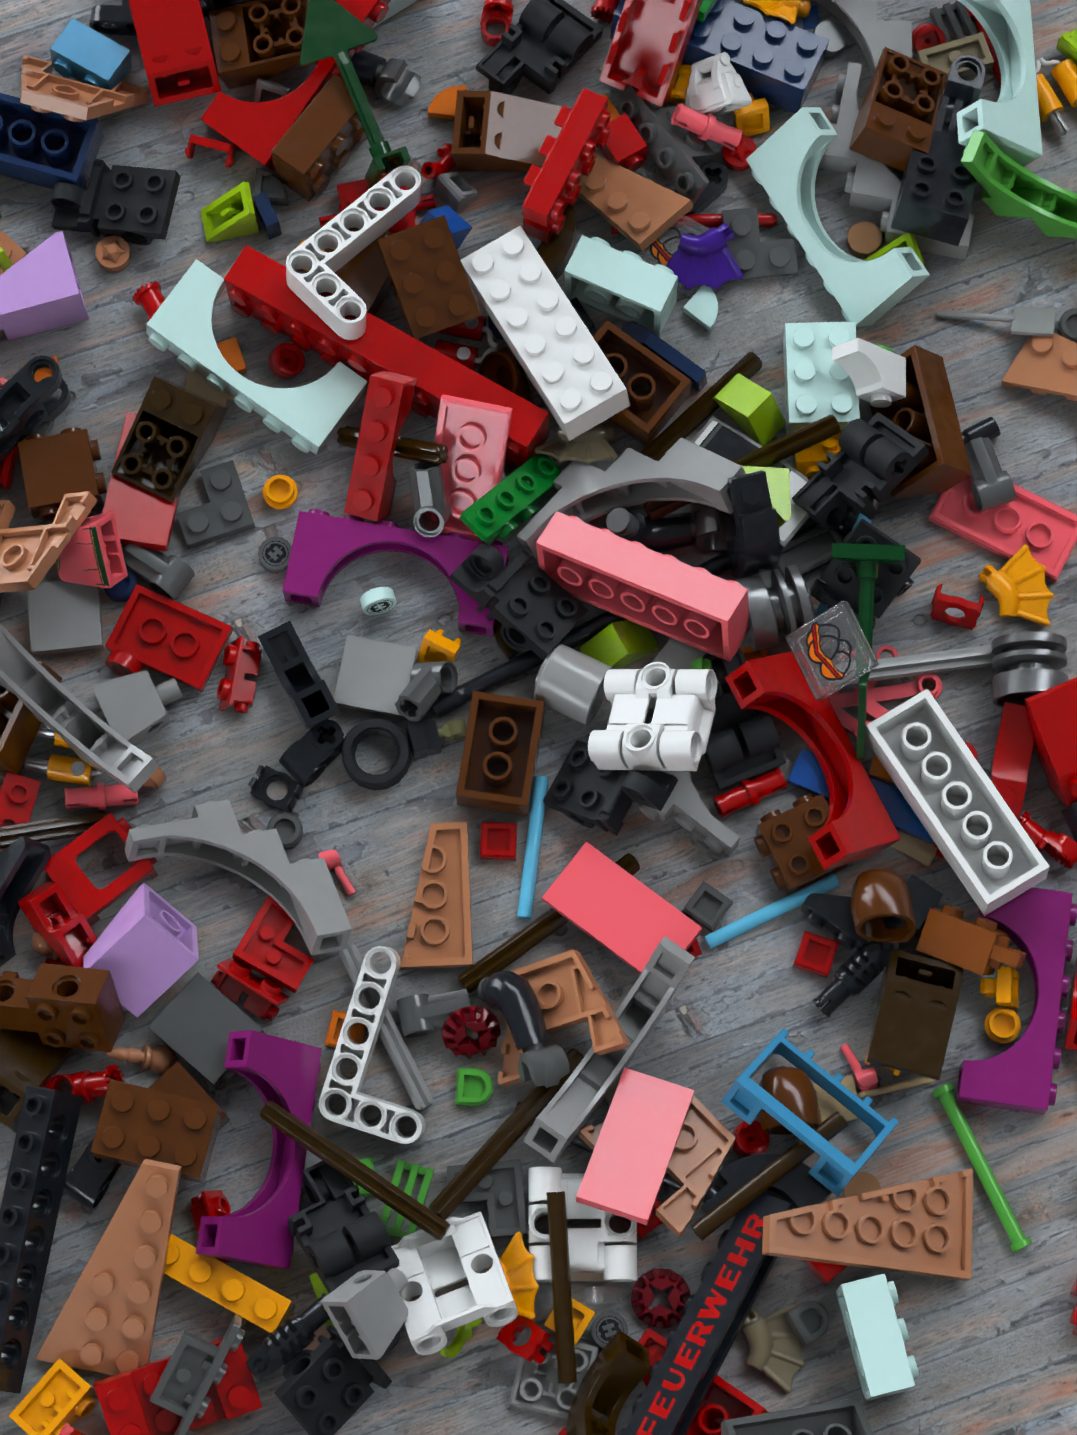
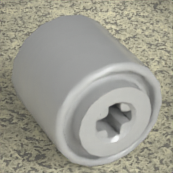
(571, 684)

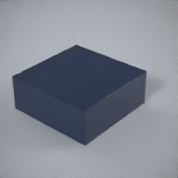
(267, 215)

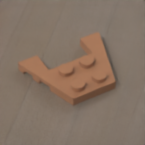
(73, 98)
(32, 550)
(567, 998)
(694, 1163)

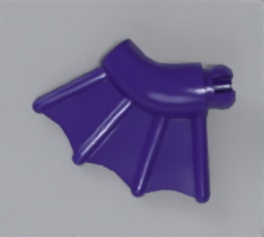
(705, 259)

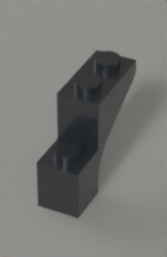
(19, 871)
(835, 912)

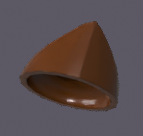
(506, 371)

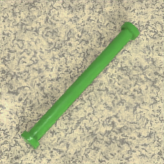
(982, 1167)

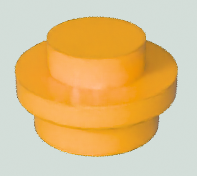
(280, 492)
(1002, 1025)

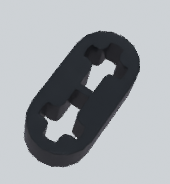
(713, 189)

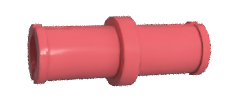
(706, 126)
(99, 796)

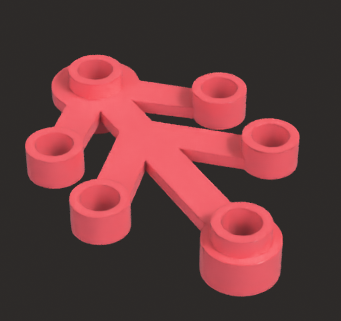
(879, 694)

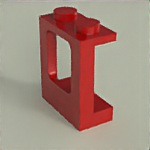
(75, 884)

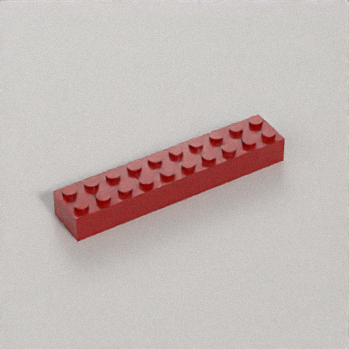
(260, 290)

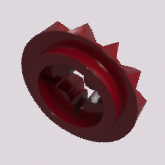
(480, 1021)
(642, 1296)

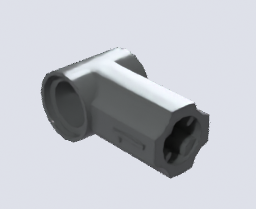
(989, 483)
(428, 496)
(164, 574)
(426, 686)
(424, 1013)

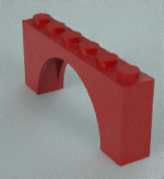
(261, 125)
(856, 817)

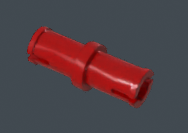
(749, 793)

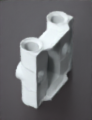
(678, 726)
(593, 1252)
(440, 1263)

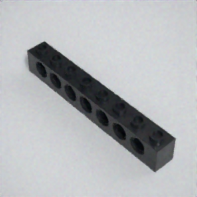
(30, 1219)

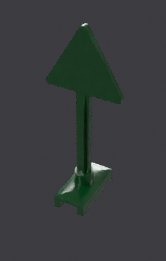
(332, 33)
(868, 560)

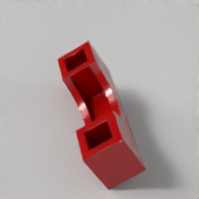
(372, 476)

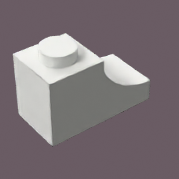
(875, 372)

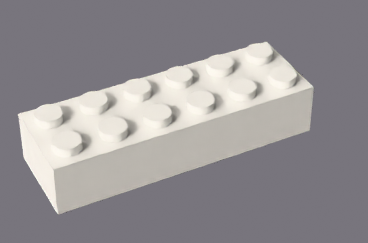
(545, 333)
(956, 802)

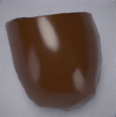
(878, 895)
(795, 1091)

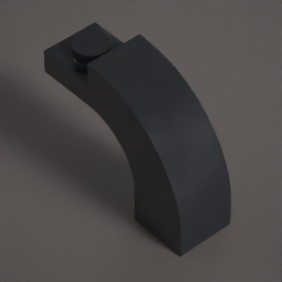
(756, 524)
(298, 676)
(796, 1187)

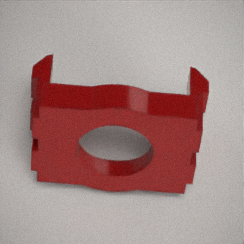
(211, 143)
(942, 602)
(531, 1349)

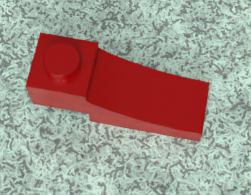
(1012, 755)
(58, 923)

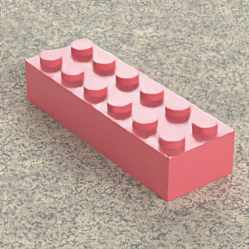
(645, 586)

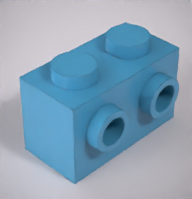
(90, 56)

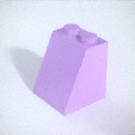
(41, 291)
(144, 949)

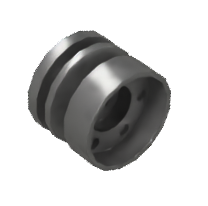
(777, 606)
(1027, 665)

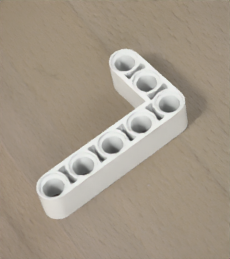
(346, 246)
(362, 1055)

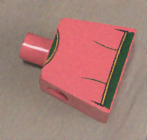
(93, 554)

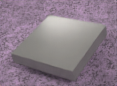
(64, 618)
(373, 675)
(538, 1386)

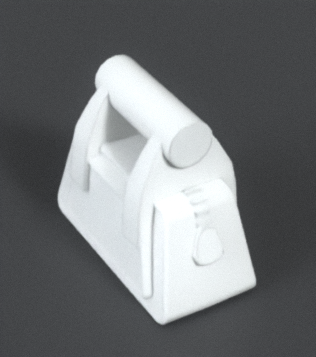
(716, 92)

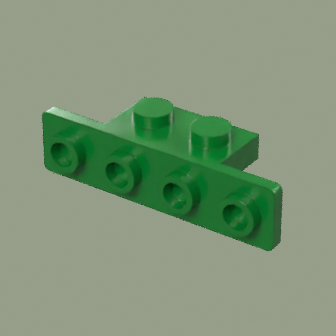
(511, 500)

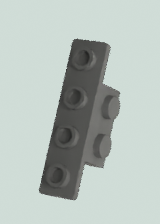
(670, 146)
(192, 1371)

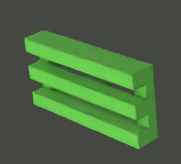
(414, 1170)

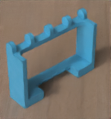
(833, 1167)

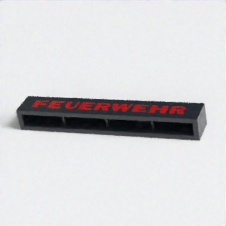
(708, 1326)

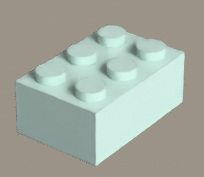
(620, 284)
(812, 380)
(877, 1337)

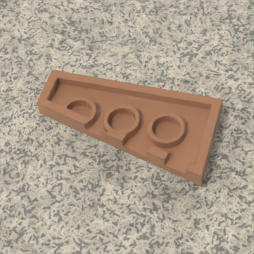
(632, 202)
(1045, 367)
(441, 913)

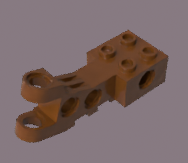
(64, 1006)

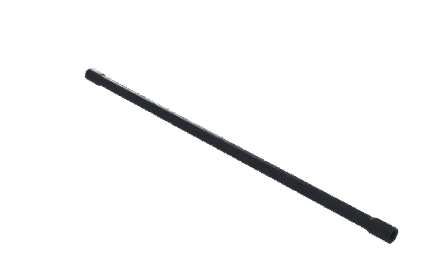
(463, 693)

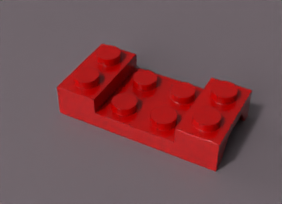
(128, 1405)

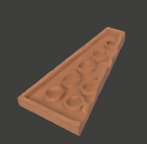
(897, 1229)
(117, 1298)

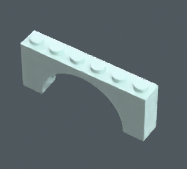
(1015, 117)
(788, 171)
(304, 412)

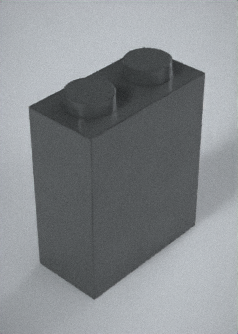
(199, 1027)

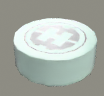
(378, 601)

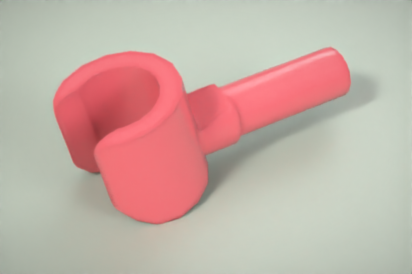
(333, 862)
(864, 1079)

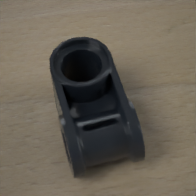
(311, 755)
(90, 1178)

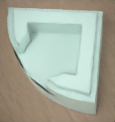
(703, 307)

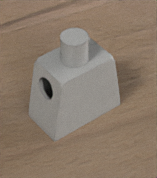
(136, 705)
(368, 1311)

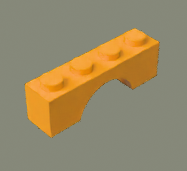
(226, 1286)

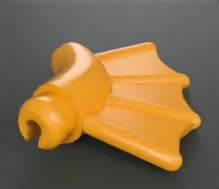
(783, 9)
(1020, 587)
(519, 1274)

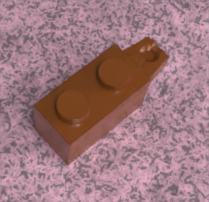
(967, 942)

